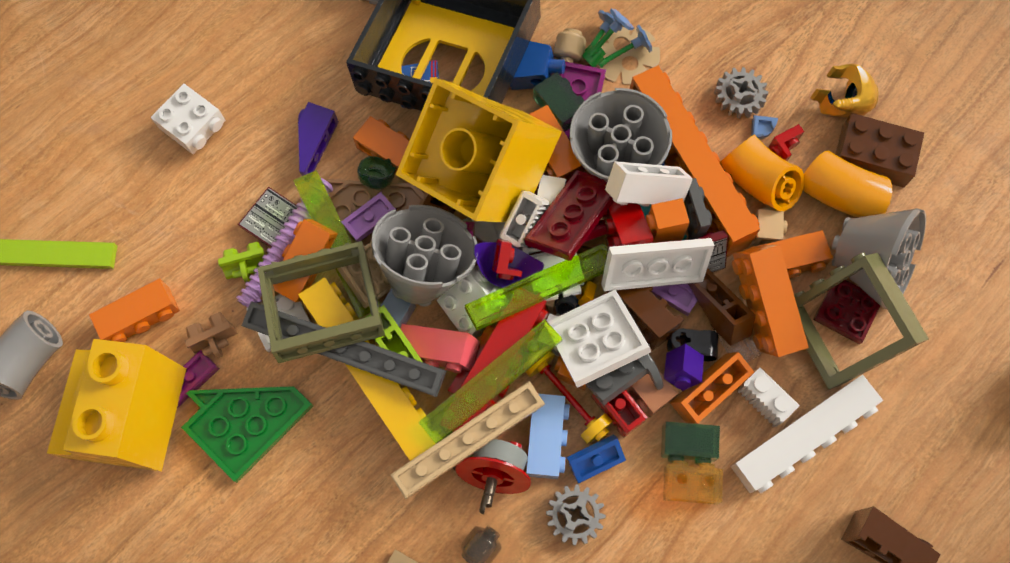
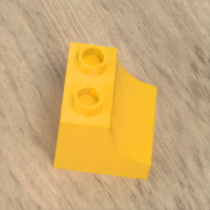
(476, 152)
(118, 406)

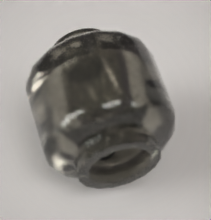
(481, 545)

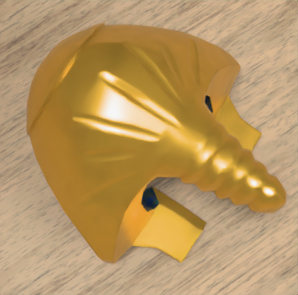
(859, 95)

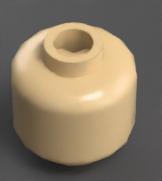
(570, 45)

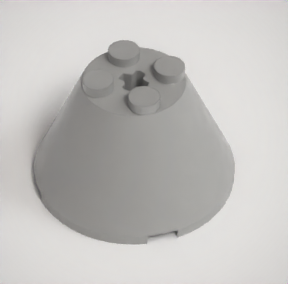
(619, 128)
(888, 234)
(423, 252)

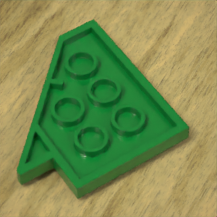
(243, 423)

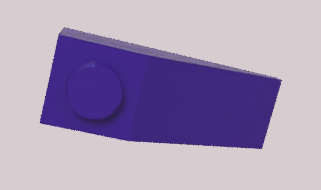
(315, 130)

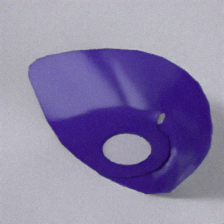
(521, 261)

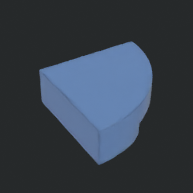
(763, 126)

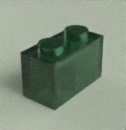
(560, 98)
(690, 442)

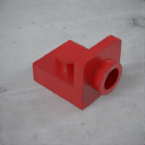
(786, 141)
(503, 256)

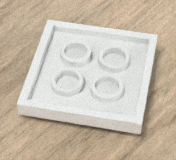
(598, 338)

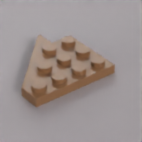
(351, 195)

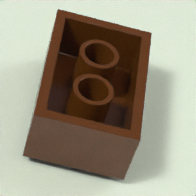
(881, 148)

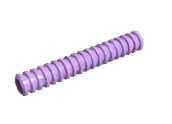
(253, 290)

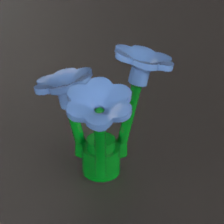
(613, 23)

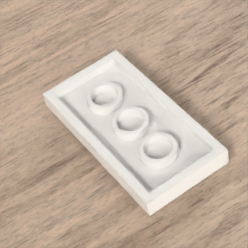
(656, 264)

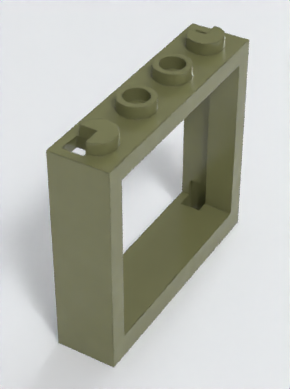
(893, 300)
(326, 338)

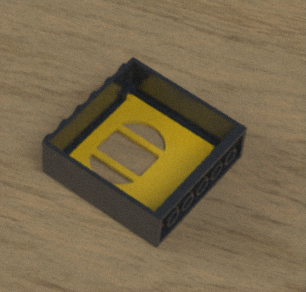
(487, 28)

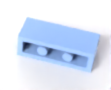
(547, 438)

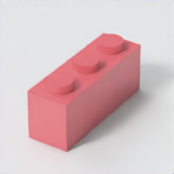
(443, 347)

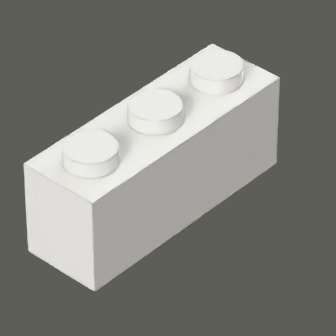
(646, 183)

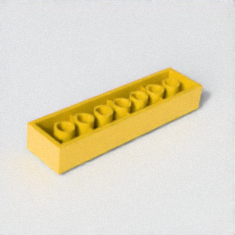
(389, 400)

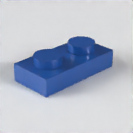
(596, 458)

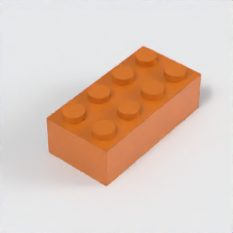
(771, 298)

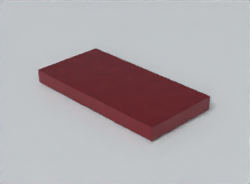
(571, 216)

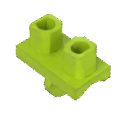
(241, 264)

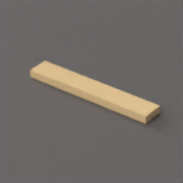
(467, 440)

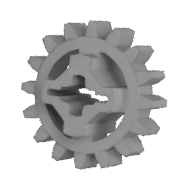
(741, 92)
(587, 521)

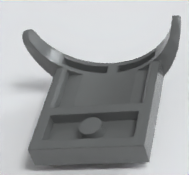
(699, 217)
(617, 381)

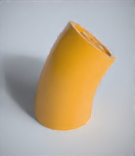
(764, 174)
(847, 186)

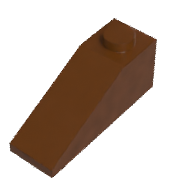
(723, 309)

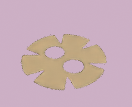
(644, 57)

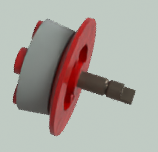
(496, 469)

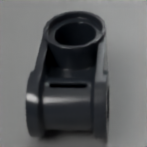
(700, 340)

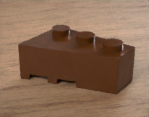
(650, 315)
(886, 540)

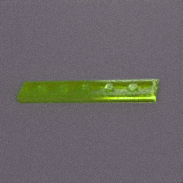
(323, 211)
(537, 287)
(490, 381)

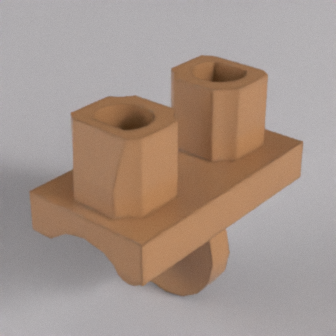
(212, 339)

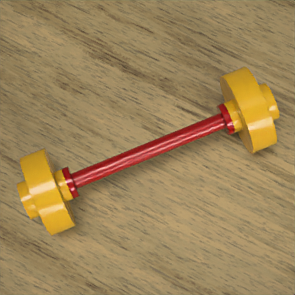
(596, 427)

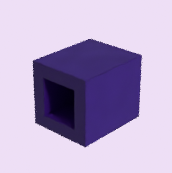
(684, 367)

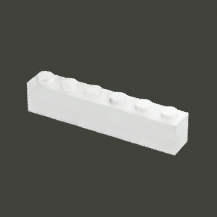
(806, 434)

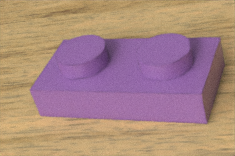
(364, 219)
(678, 296)

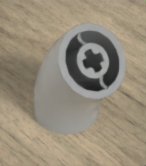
(24, 351)

